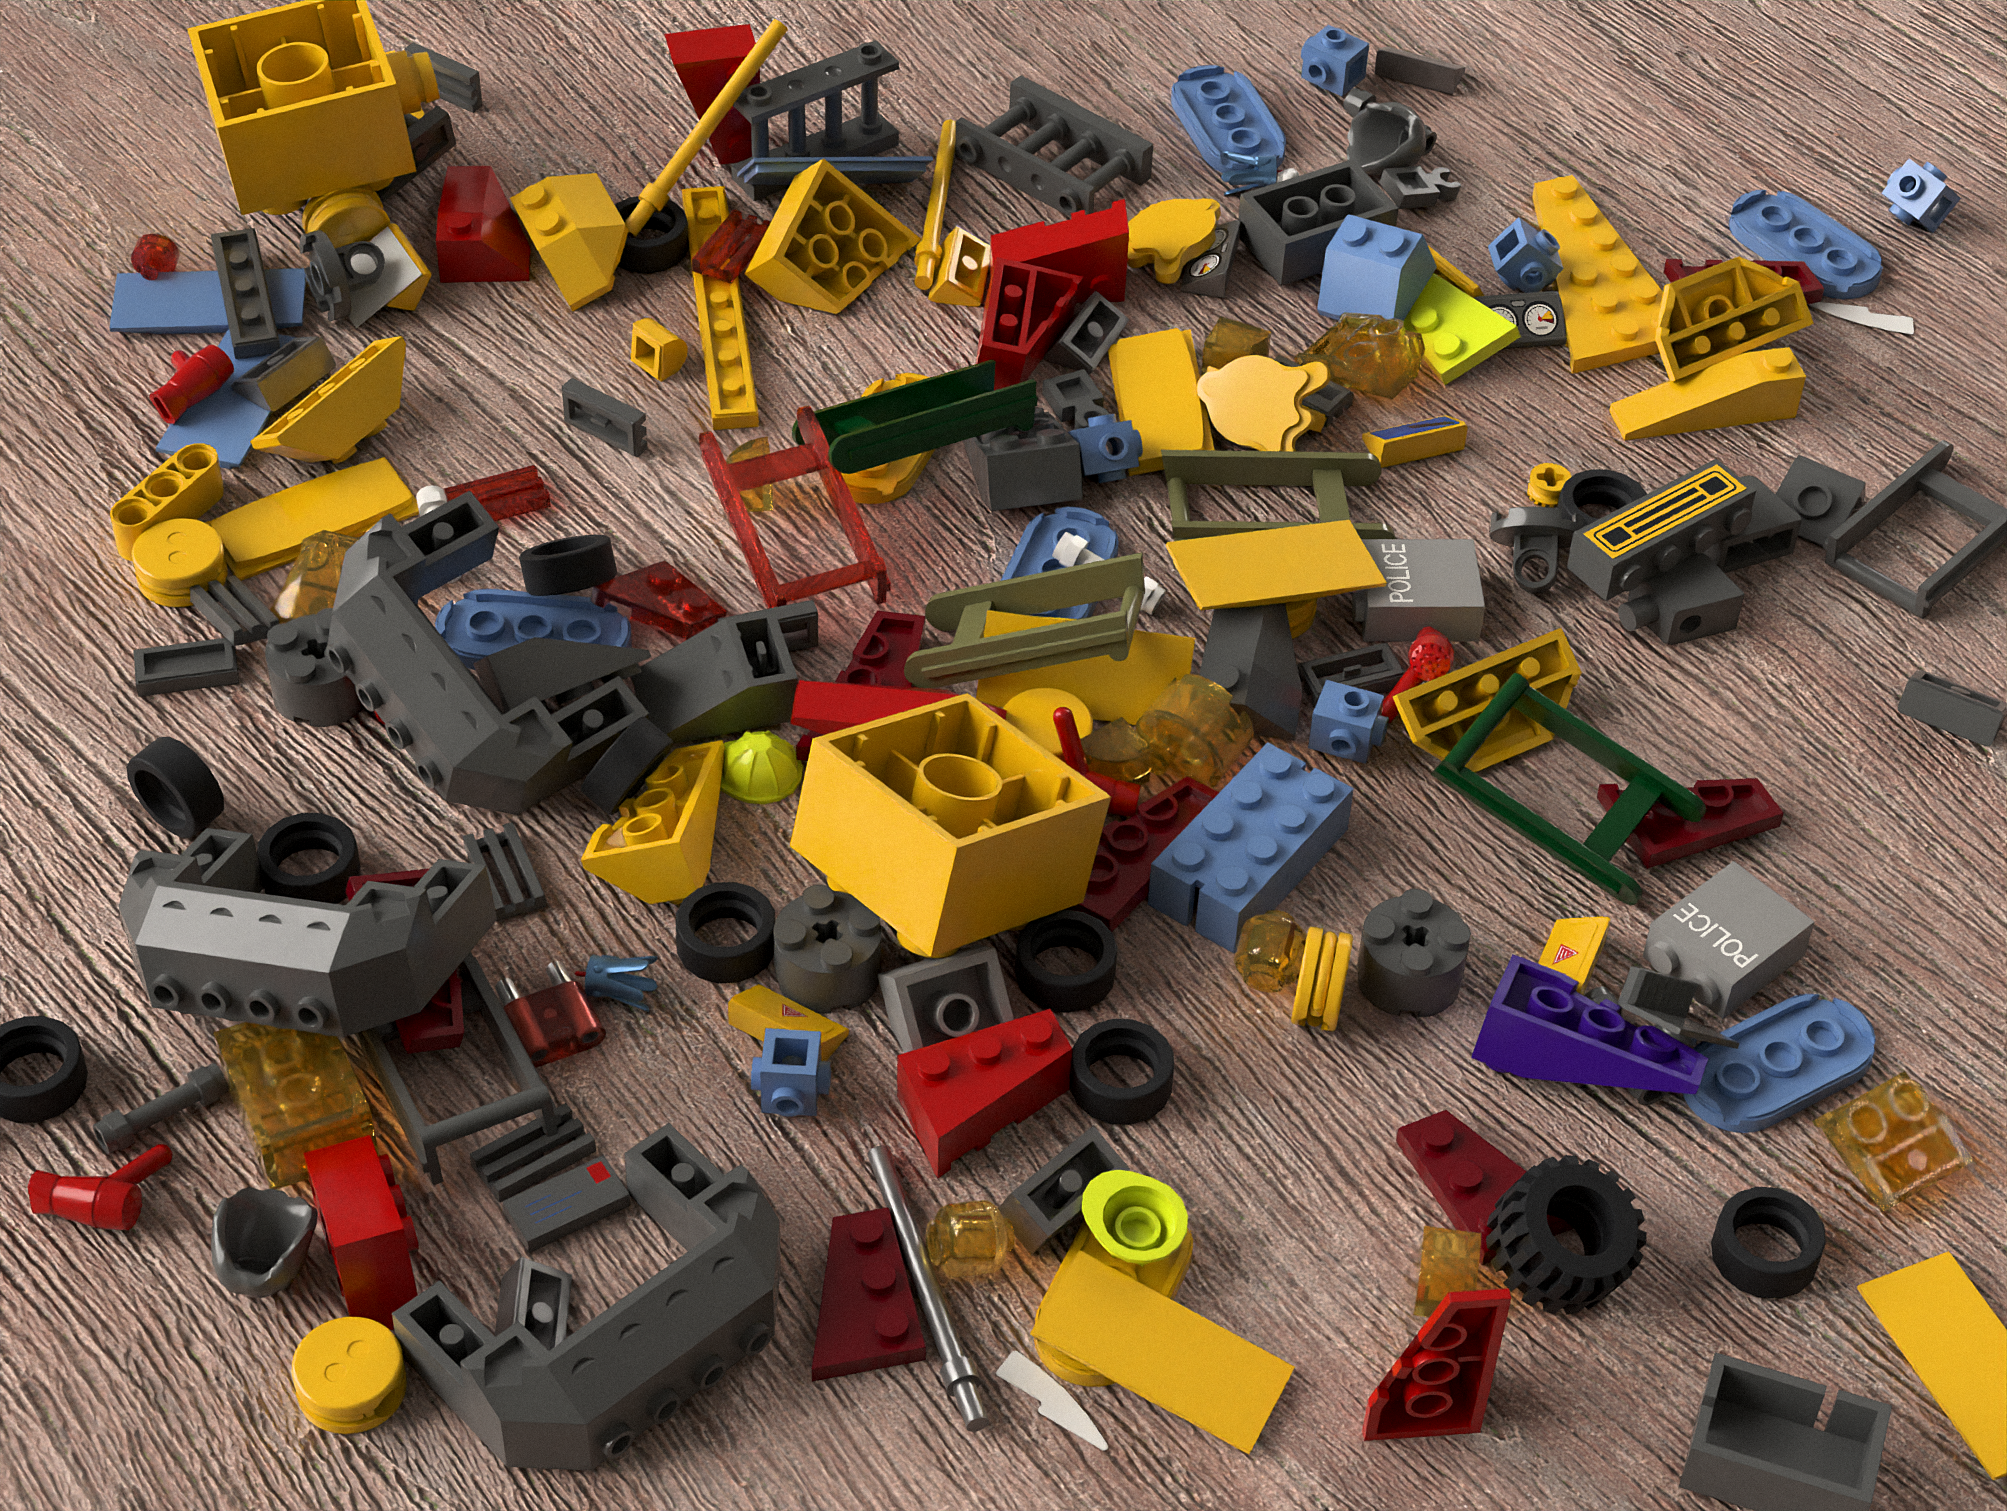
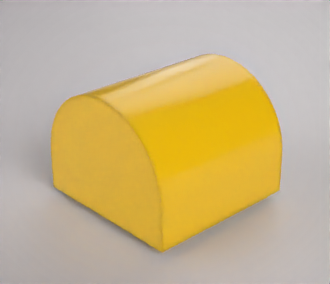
(657, 349)

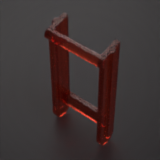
(777, 467)

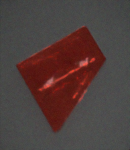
(661, 599)

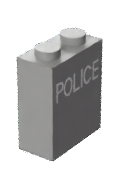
(1426, 586)
(1728, 938)

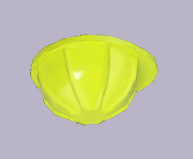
(760, 768)
(1134, 1216)

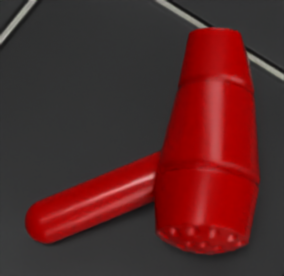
(194, 381)
(1429, 658)
(1123, 793)
(98, 1201)

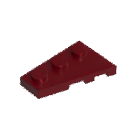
(865, 1301)

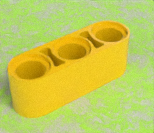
(177, 489)

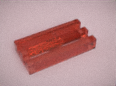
(724, 245)
(506, 493)

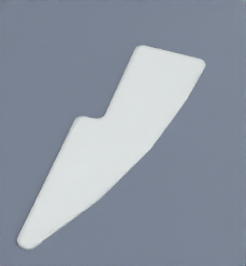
(1862, 316)
(1054, 1399)

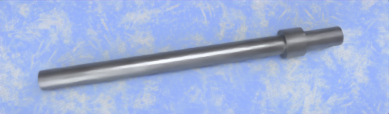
(957, 1370)

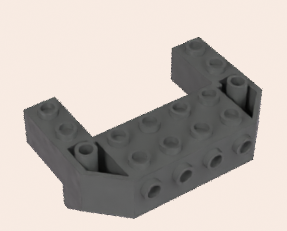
(428, 693)
(234, 954)
(638, 1355)

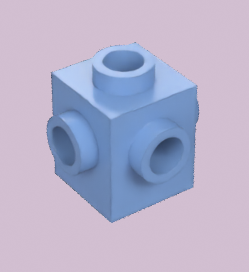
(1334, 60)
(1920, 195)
(1526, 257)
(1122, 443)
(1347, 722)
(791, 1072)

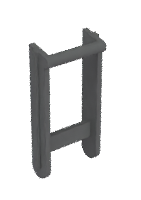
(1927, 477)
(423, 1139)

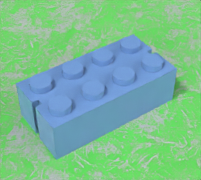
(1250, 845)

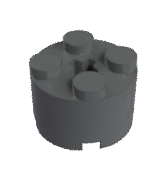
(302, 675)
(827, 950)
(1412, 955)

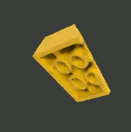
(827, 242)

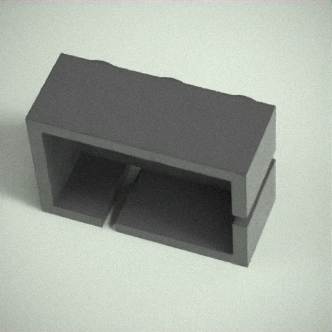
(1760, 1444)

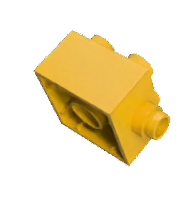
(308, 101)
(948, 823)

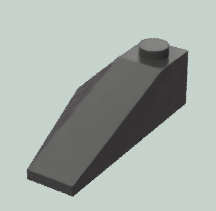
(1256, 662)

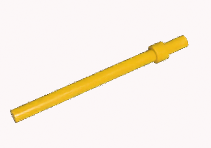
(655, 195)
(929, 251)

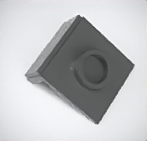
(1820, 497)
(1666, 1003)

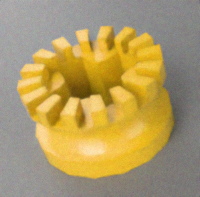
(1538, 486)

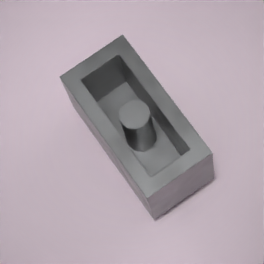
(1055, 1191)

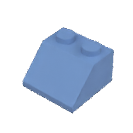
(1373, 270)

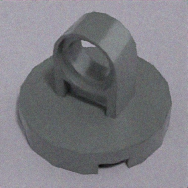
(331, 272)
(1535, 534)

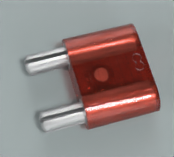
(553, 1020)

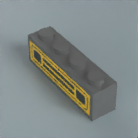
(1661, 529)

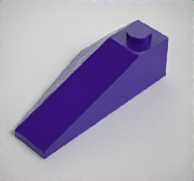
(1555, 1034)

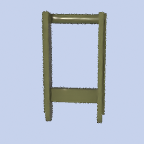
(1323, 470)
(977, 657)

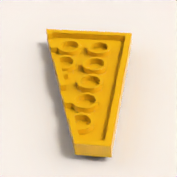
(1603, 289)

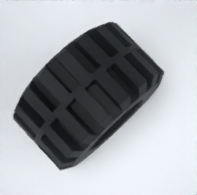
(1595, 1210)

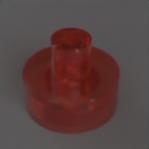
(153, 255)

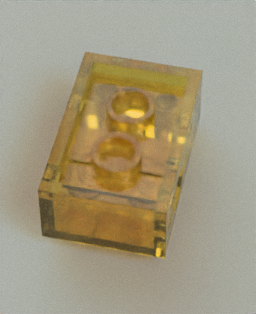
(291, 1095)

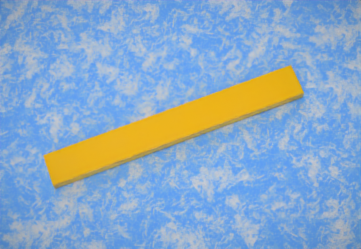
(720, 320)

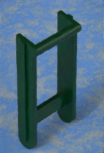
(922, 417)
(1594, 855)

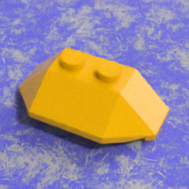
(574, 233)
(1726, 314)
(342, 408)
(1447, 706)

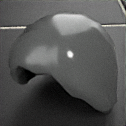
(1386, 137)
(261, 1240)

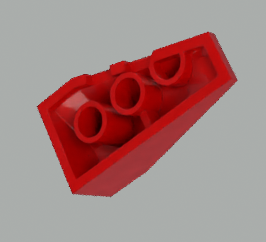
(478, 230)
(838, 706)
(1444, 1372)

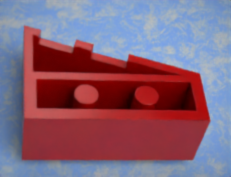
(705, 65)
(1081, 246)
(1024, 317)
(980, 1083)
(364, 1227)

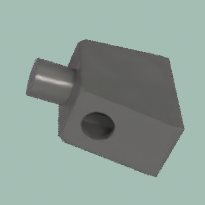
(1767, 537)
(1684, 602)

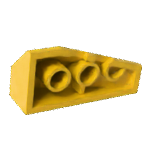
(1727, 394)
(666, 834)

